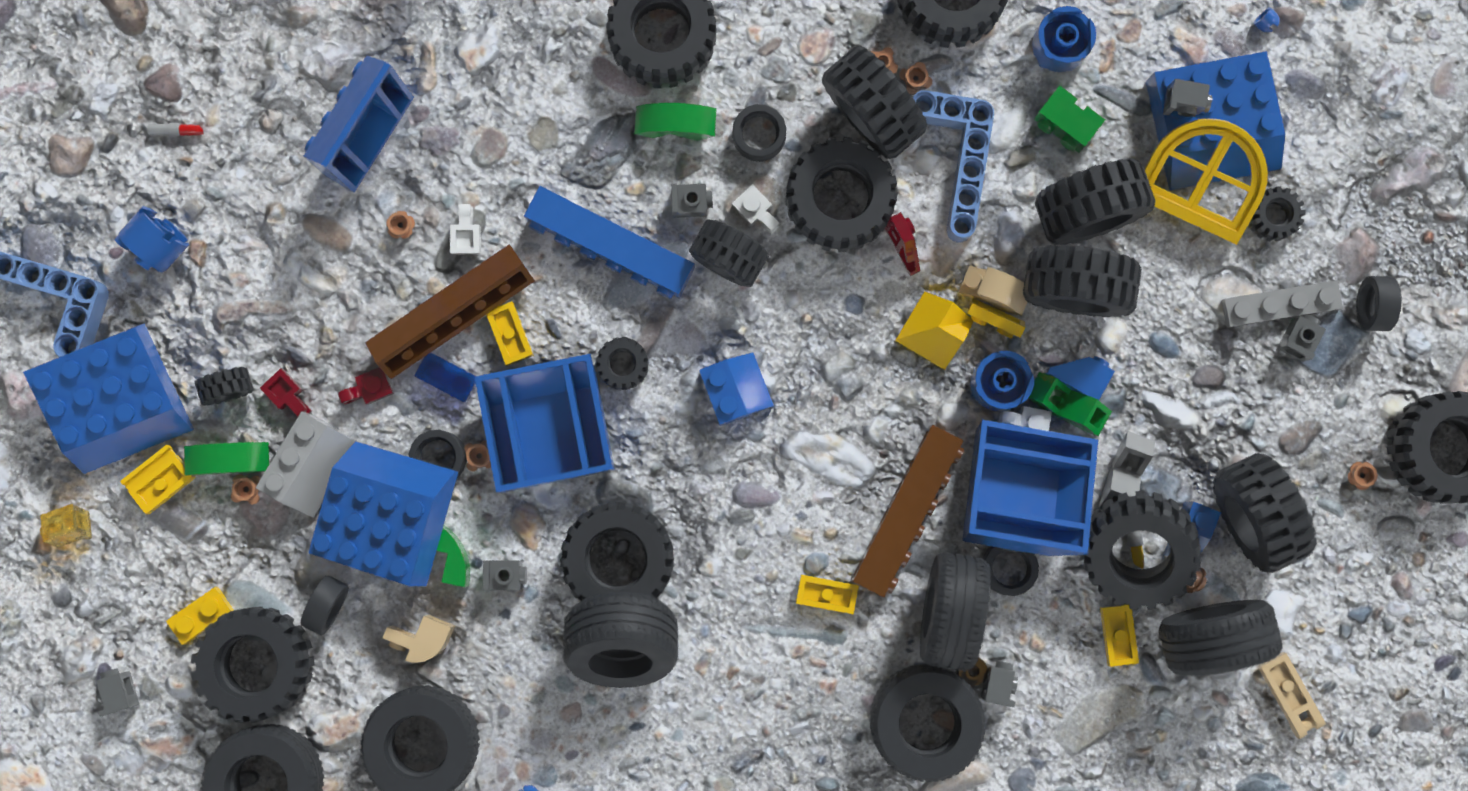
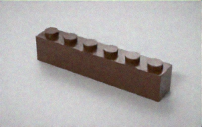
(449, 312)
(907, 511)

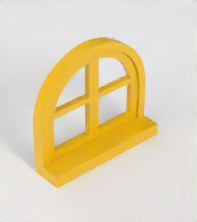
(1189, 209)

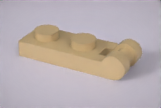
(1291, 695)

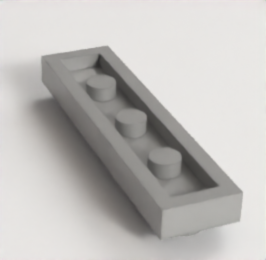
(1282, 304)

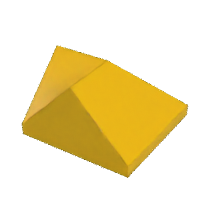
(935, 329)

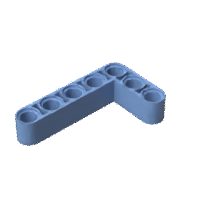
(967, 156)
(75, 292)

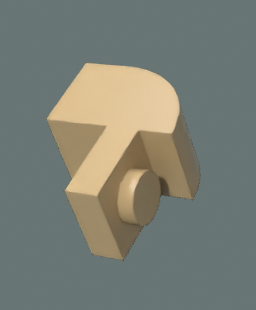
(996, 288)
(428, 642)

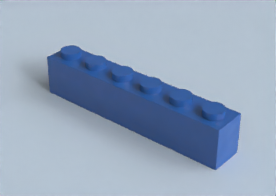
(609, 242)

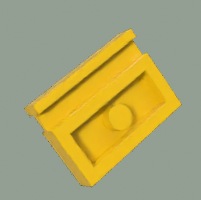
(157, 479)

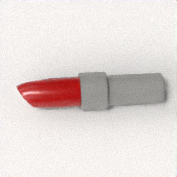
(174, 129)

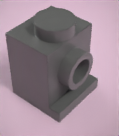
(1187, 98)
(683, 208)
(1295, 344)
(491, 573)
(1000, 684)
(116, 691)

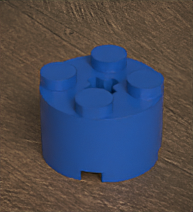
(1074, 28)
(152, 240)
(1015, 372)

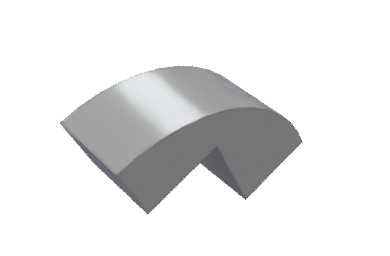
(1127, 467)

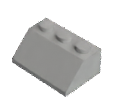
(304, 464)

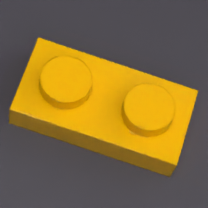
(1005, 323)
(509, 333)
(827, 594)
(198, 615)
(1119, 635)

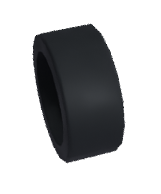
(769, 113)
(1378, 303)
(432, 435)
(1024, 585)
(324, 605)

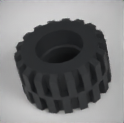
(729, 253)

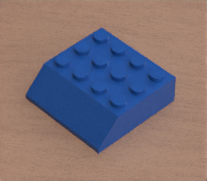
(1241, 95)
(359, 123)
(109, 399)
(544, 423)
(1030, 490)
(383, 514)

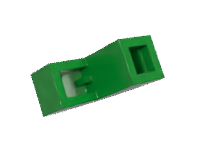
(677, 119)
(1068, 405)
(226, 458)
(457, 562)

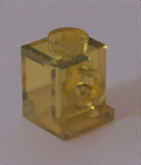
(65, 525)

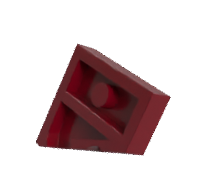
(901, 234)

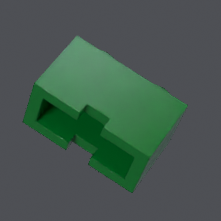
(1068, 121)

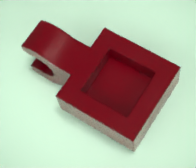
(370, 386)
(284, 391)

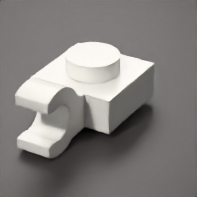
(755, 207)
(465, 237)
(1028, 417)

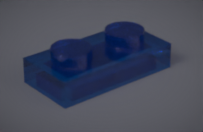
(446, 377)

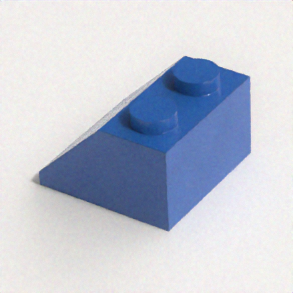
(736, 388)

